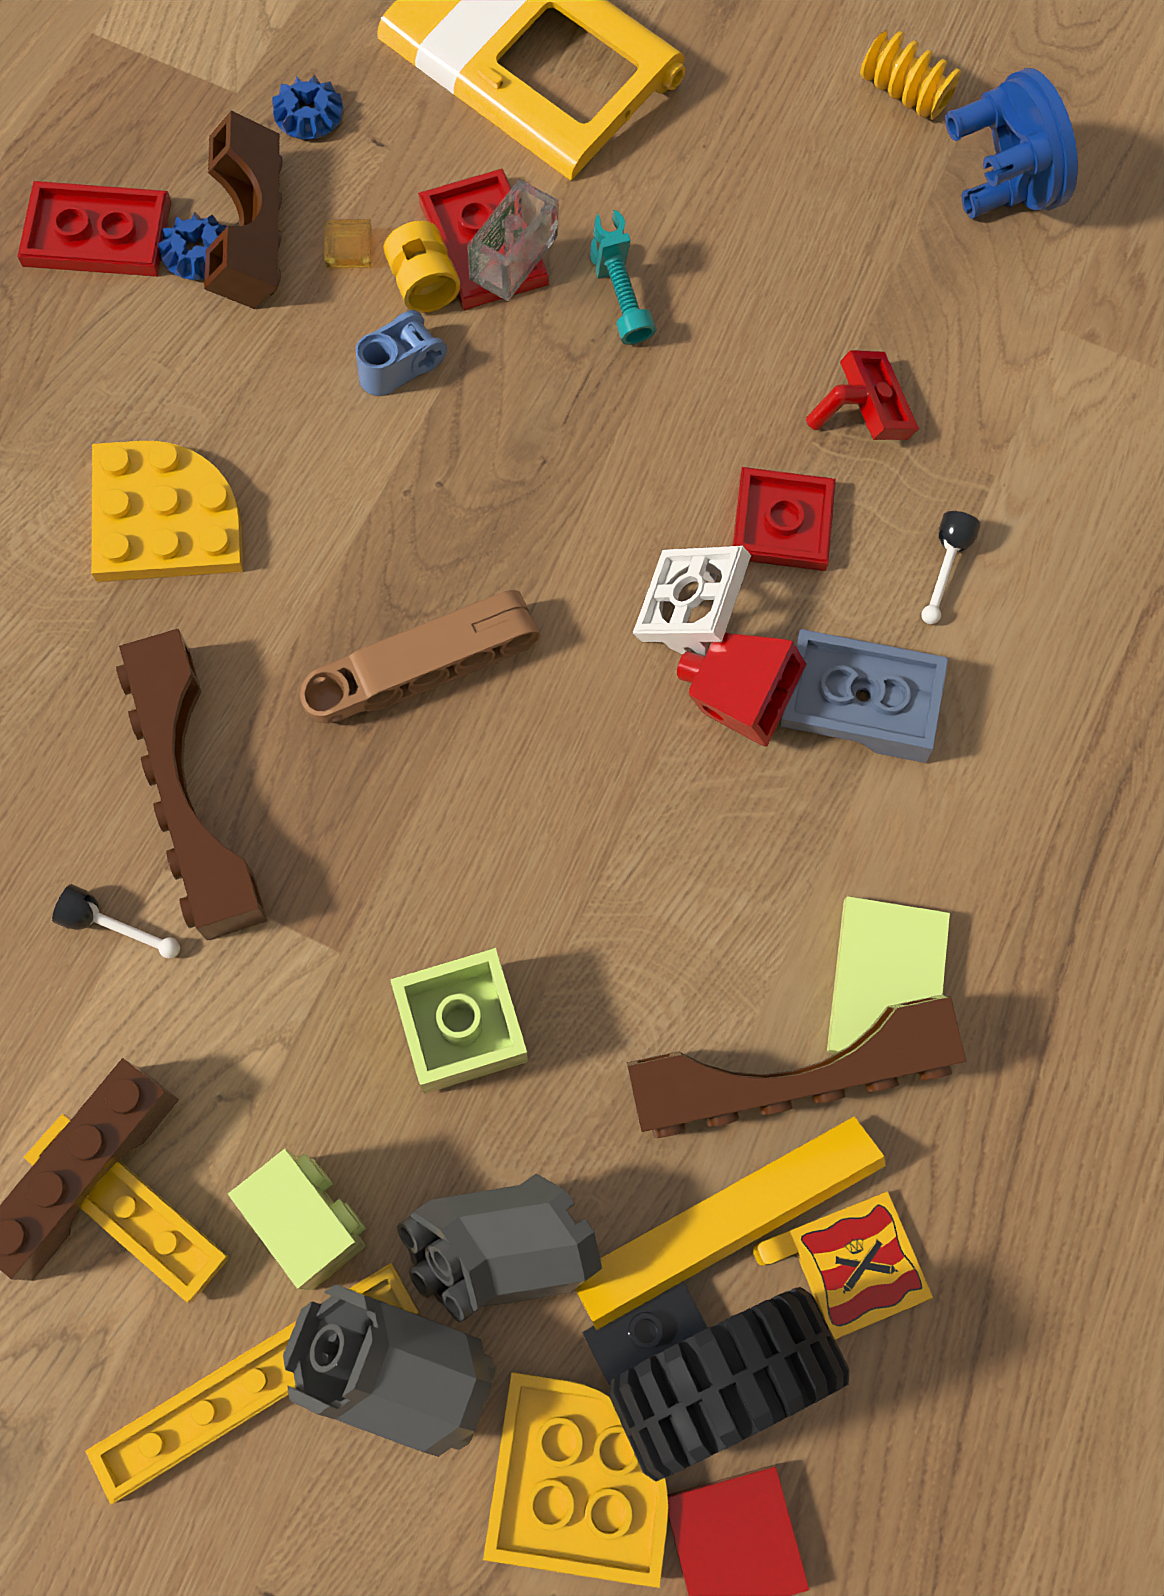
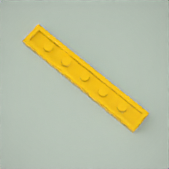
(729, 1221)
(213, 1404)

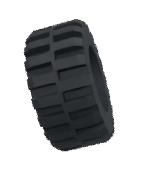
(728, 1383)

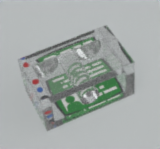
(513, 239)

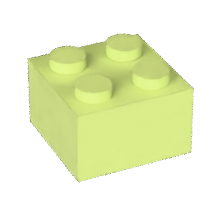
(459, 1021)
(299, 1219)

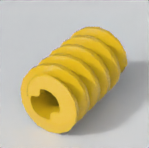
(908, 75)

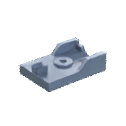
(901, 688)

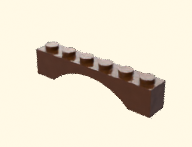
(165, 691)
(902, 1041)

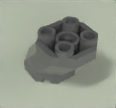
(499, 1247)
(388, 1371)

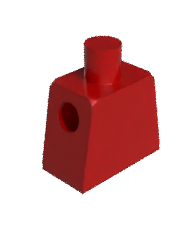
(744, 682)

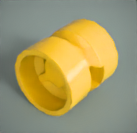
(421, 266)

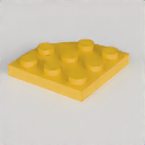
(161, 513)
(573, 1488)

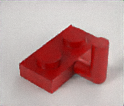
(876, 393)

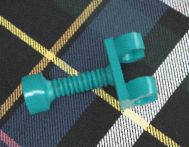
(610, 260)

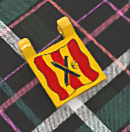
(854, 1264)

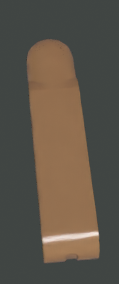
(420, 658)

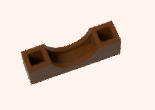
(248, 165)
(45, 1201)

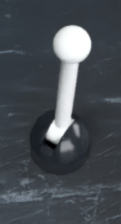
(956, 533)
(79, 909)

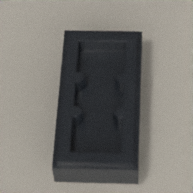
(645, 1331)

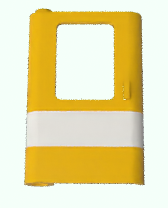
(464, 40)

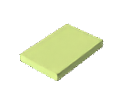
(883, 960)

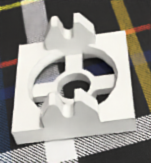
(675, 571)

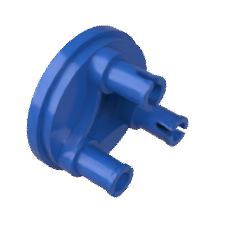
(1031, 141)

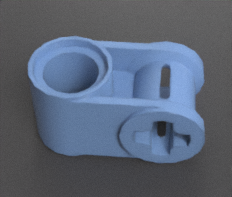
(403, 350)

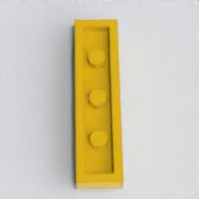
(146, 1225)

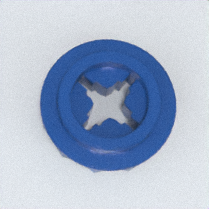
(307, 122)
(174, 249)

